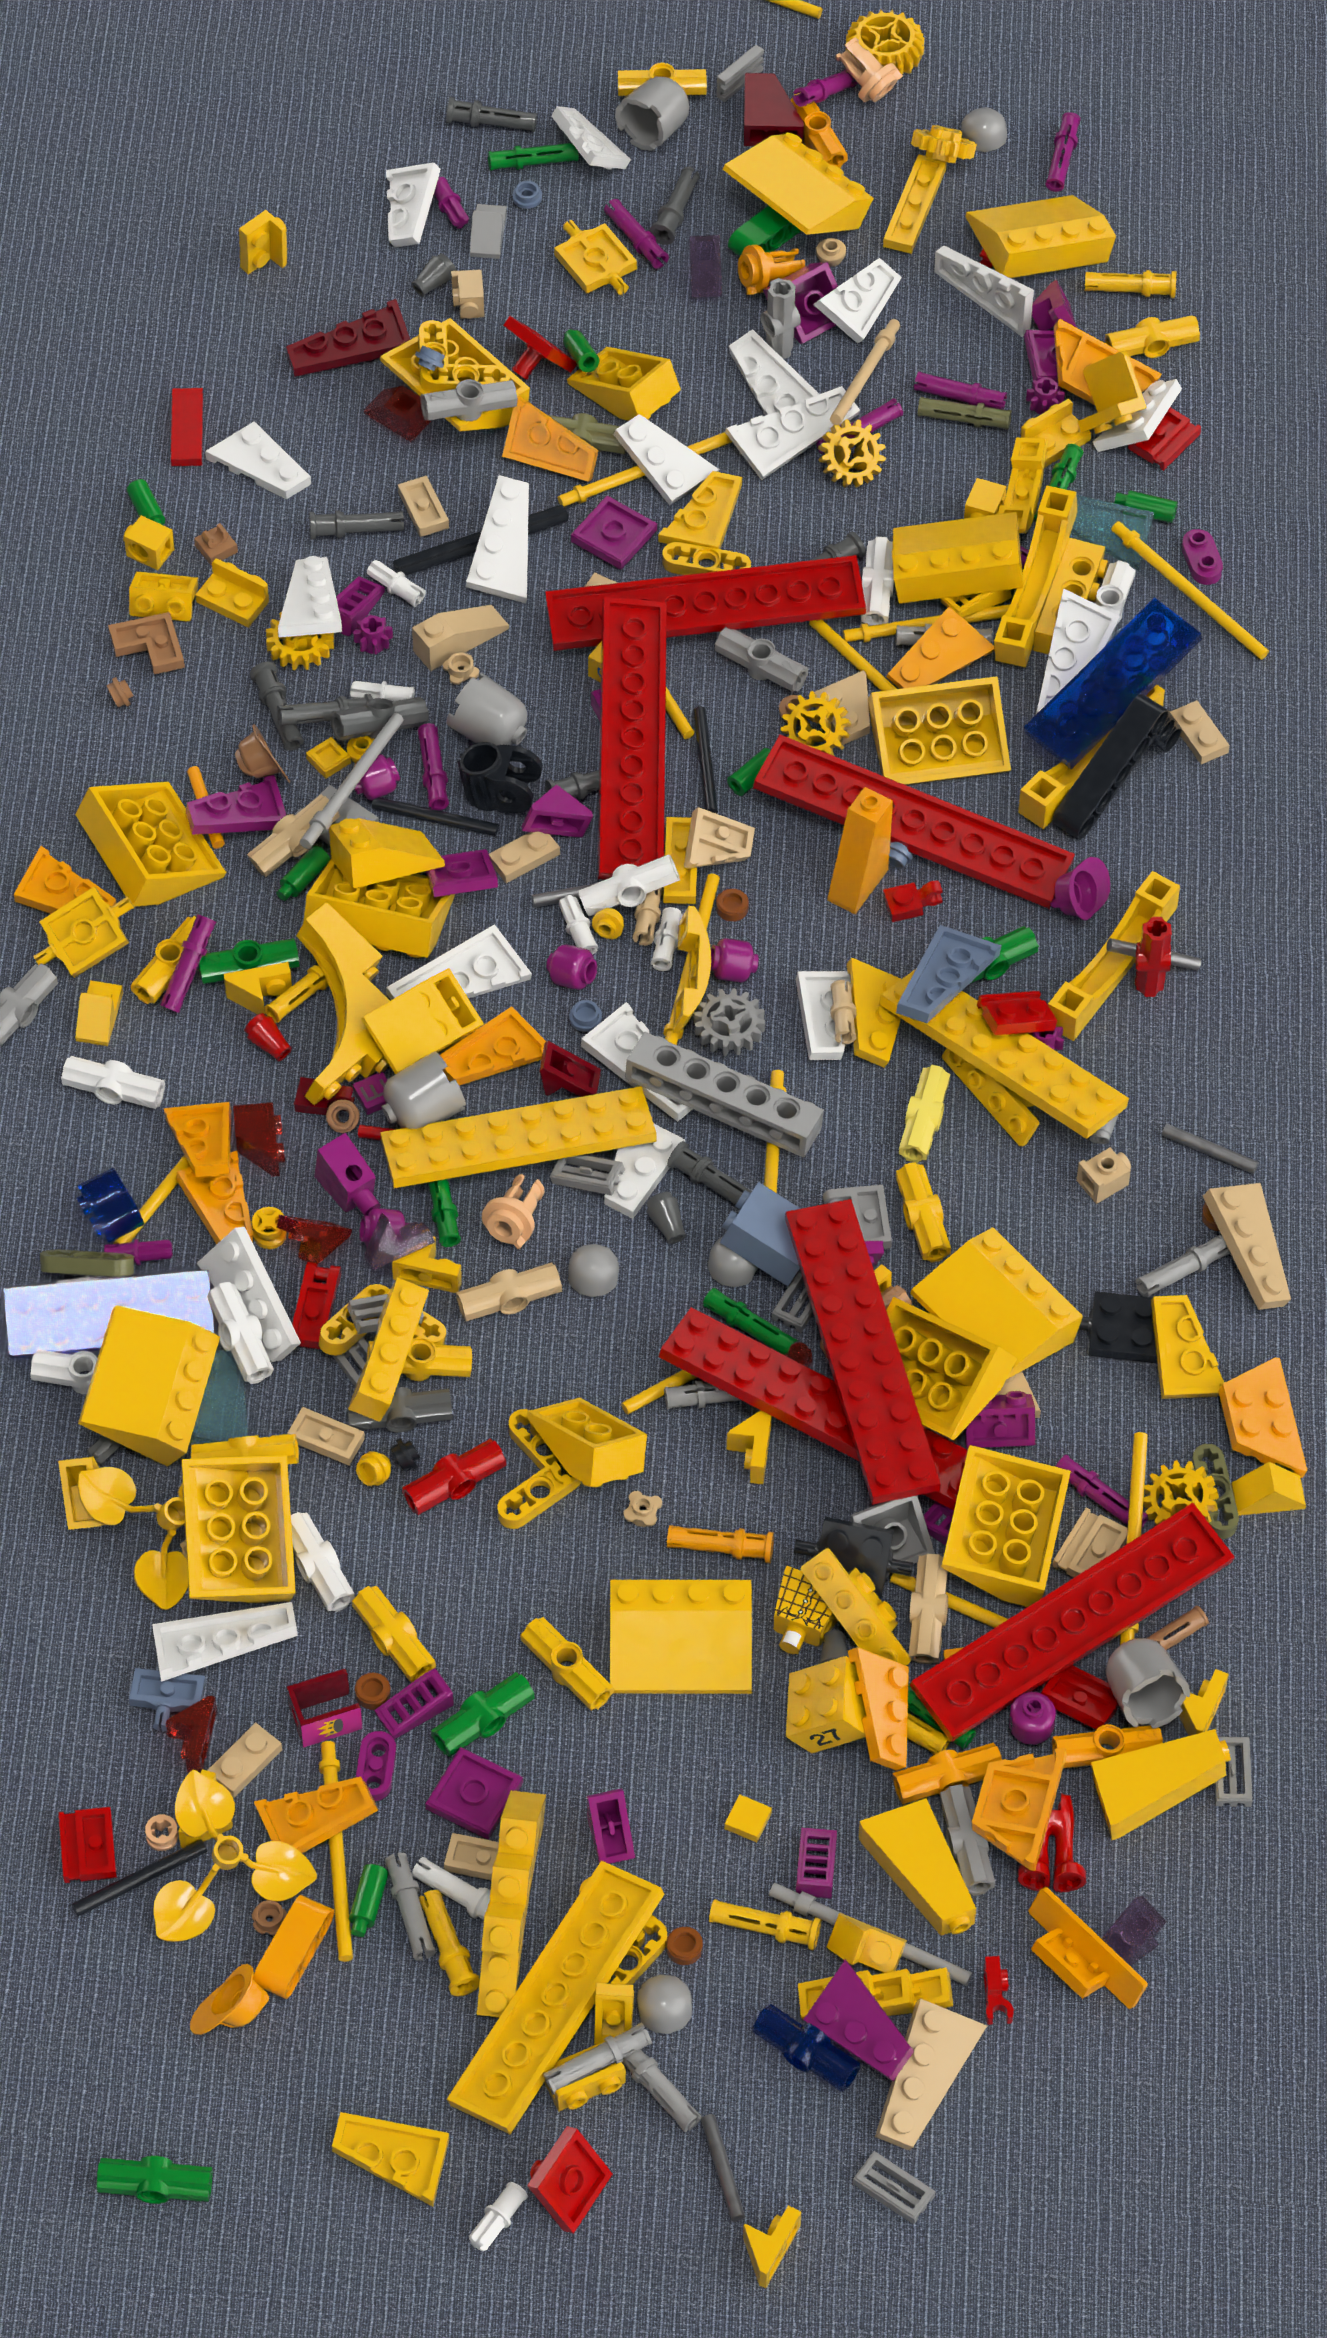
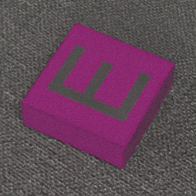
(370, 1092)

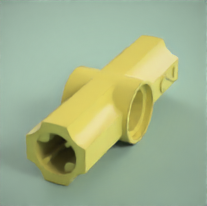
(924, 1113)

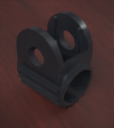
(487, 771)

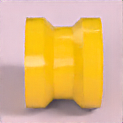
(267, 1219)

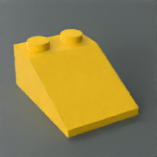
(628, 383)
(379, 852)
(590, 1441)

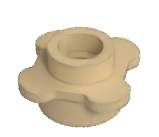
(460, 661)
(642, 1517)

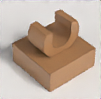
(215, 544)

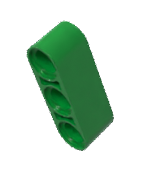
(765, 229)

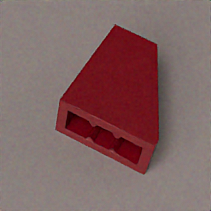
(768, 109)

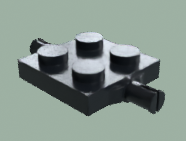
(1121, 1327)
(859, 1547)

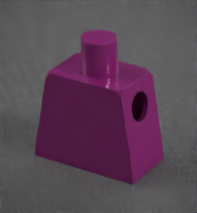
(346, 1175)

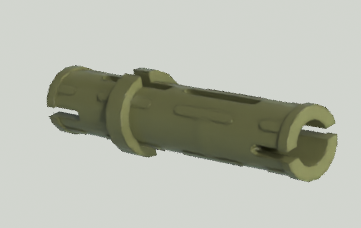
(960, 412)

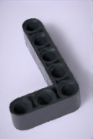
(1137, 728)

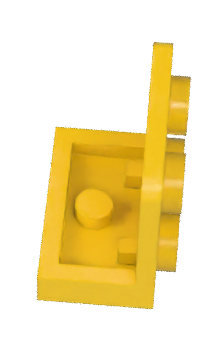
(1113, 392)

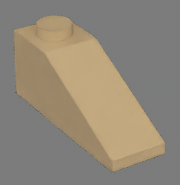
(455, 633)

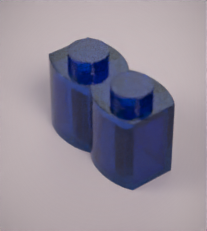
(110, 1205)

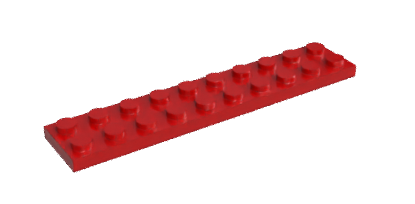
(717, 599)
(632, 733)
(919, 821)
(862, 1352)
(786, 1390)
(1071, 1622)

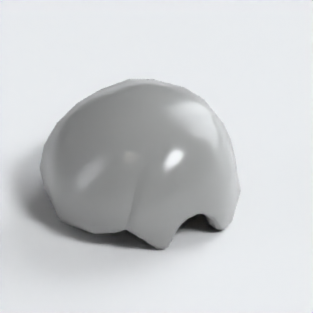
(985, 128)
(729, 1267)
(593, 1270)
(664, 2004)

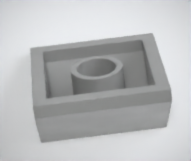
(909, 1526)

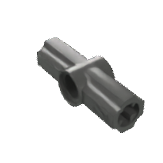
(373, 717)
(407, 1411)

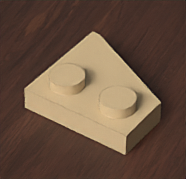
(854, 697)
(717, 840)

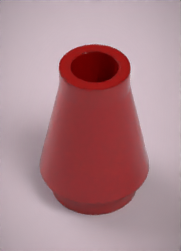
(267, 1036)

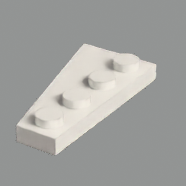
(768, 374)
(781, 436)
(503, 545)
(478, 965)
(612, 1044)
(238, 1262)

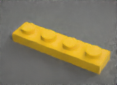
(914, 204)

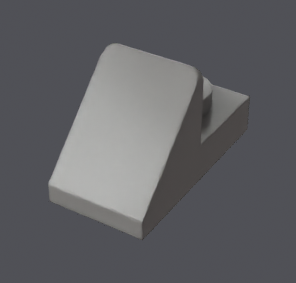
(487, 231)

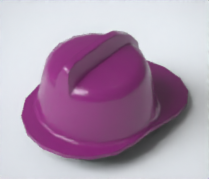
(1083, 889)

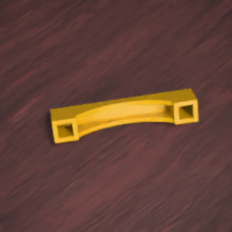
(1051, 533)
(1047, 789)
(1085, 994)

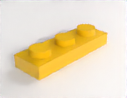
(675, 845)

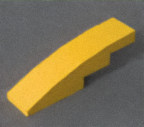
(893, 1990)

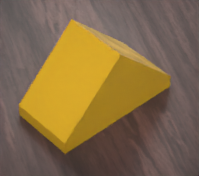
(1268, 1490)

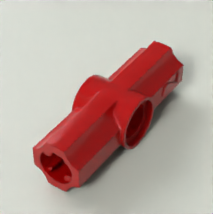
(1153, 956)
(454, 1476)

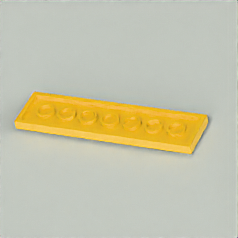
(1018, 1063)
(518, 1137)
(555, 1997)

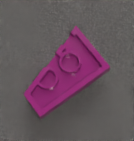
(247, 809)
(859, 2024)

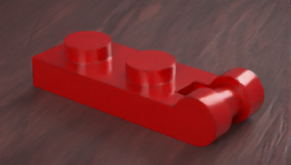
(315, 1302)

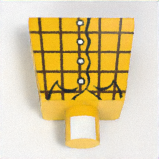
(800, 1613)

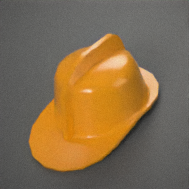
(231, 2004)

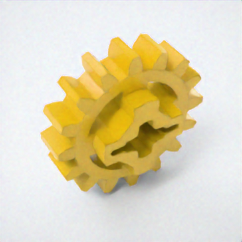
(943, 144)
(841, 449)
(298, 649)
(822, 716)
(1179, 1483)

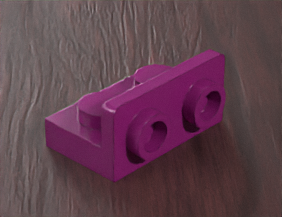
(1004, 1422)

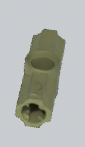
(596, 434)

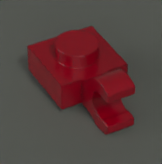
(303, 1105)

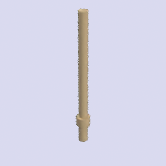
(883, 343)

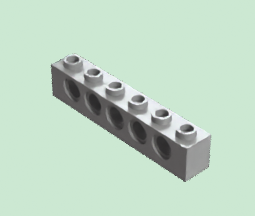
(724, 1094)

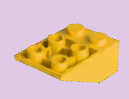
(422, 1021)

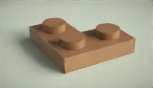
(151, 634)

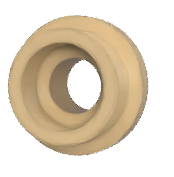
(831, 251)

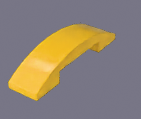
(1025, 480)
(693, 939)

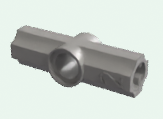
(781, 317)
(469, 400)
(761, 659)
(21, 1003)
(965, 1844)

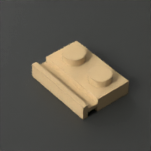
(1089, 1543)

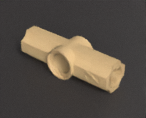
(285, 838)
(509, 1291)
(928, 1610)

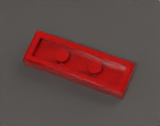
(187, 427)

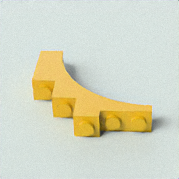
(348, 967)
(509, 1897)

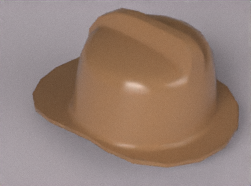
(256, 757)

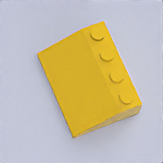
(801, 185)
(1042, 235)
(461, 350)
(957, 557)
(940, 731)
(147, 841)
(388, 914)
(1001, 1299)
(947, 1368)
(149, 1383)
(1005, 1524)
(238, 1529)
(681, 1636)

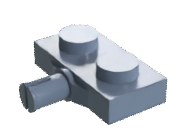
(167, 1695)

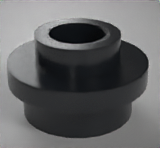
(405, 1454)

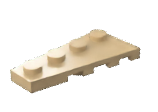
(1251, 1241)
(940, 2047)

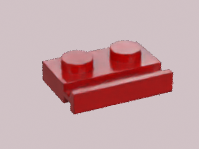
(1168, 439)
(1016, 1013)
(1082, 1697)
(87, 1844)

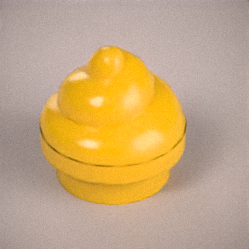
(373, 1468)

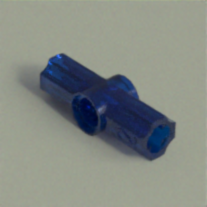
(806, 2047)

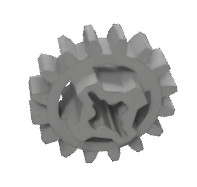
(729, 1022)

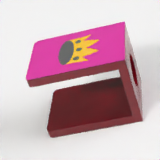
(328, 1724)

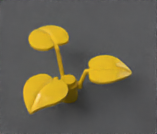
(157, 1574)
(278, 1873)

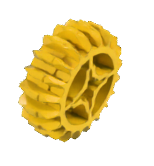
(889, 39)

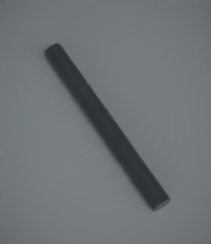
(705, 759)
(435, 816)
(138, 1878)

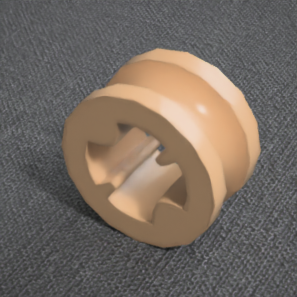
(164, 1842)

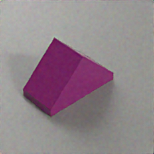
(558, 815)
(610, 1826)

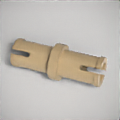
(647, 916)
(843, 1011)

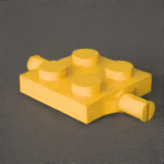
(595, 258)
(84, 932)

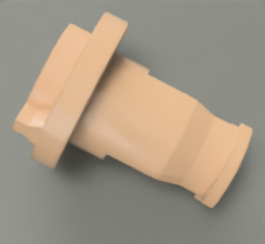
(876, 79)
(510, 1218)

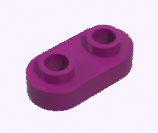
(1198, 551)
(377, 1768)

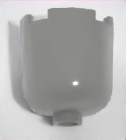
(653, 112)
(489, 713)
(422, 1094)
(1146, 1683)

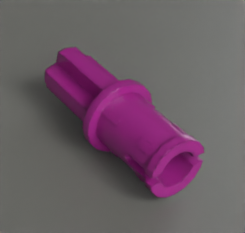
(450, 203)
(143, 1250)

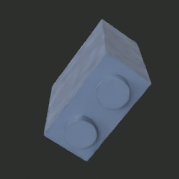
(762, 1234)

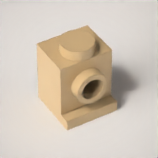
(468, 293)
(1104, 1174)

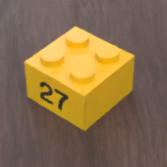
(824, 1706)

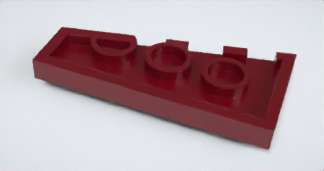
(350, 342)

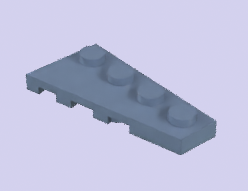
(944, 971)

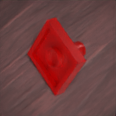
(536, 349)
(569, 2179)

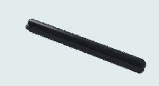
(468, 544)

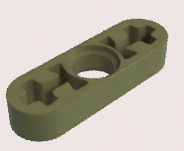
(87, 1263)
(1222, 1479)

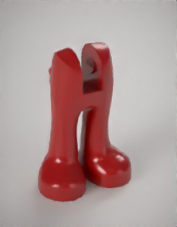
(1067, 1873)

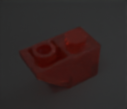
(399, 411)
(256, 1135)

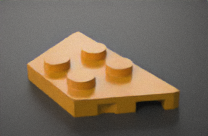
(1077, 350)
(1262, 1417)
(1018, 1804)

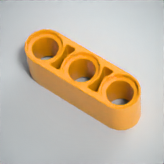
(293, 1946)

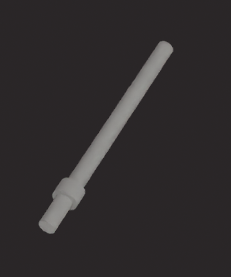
(323, 819)
(806, 1904)

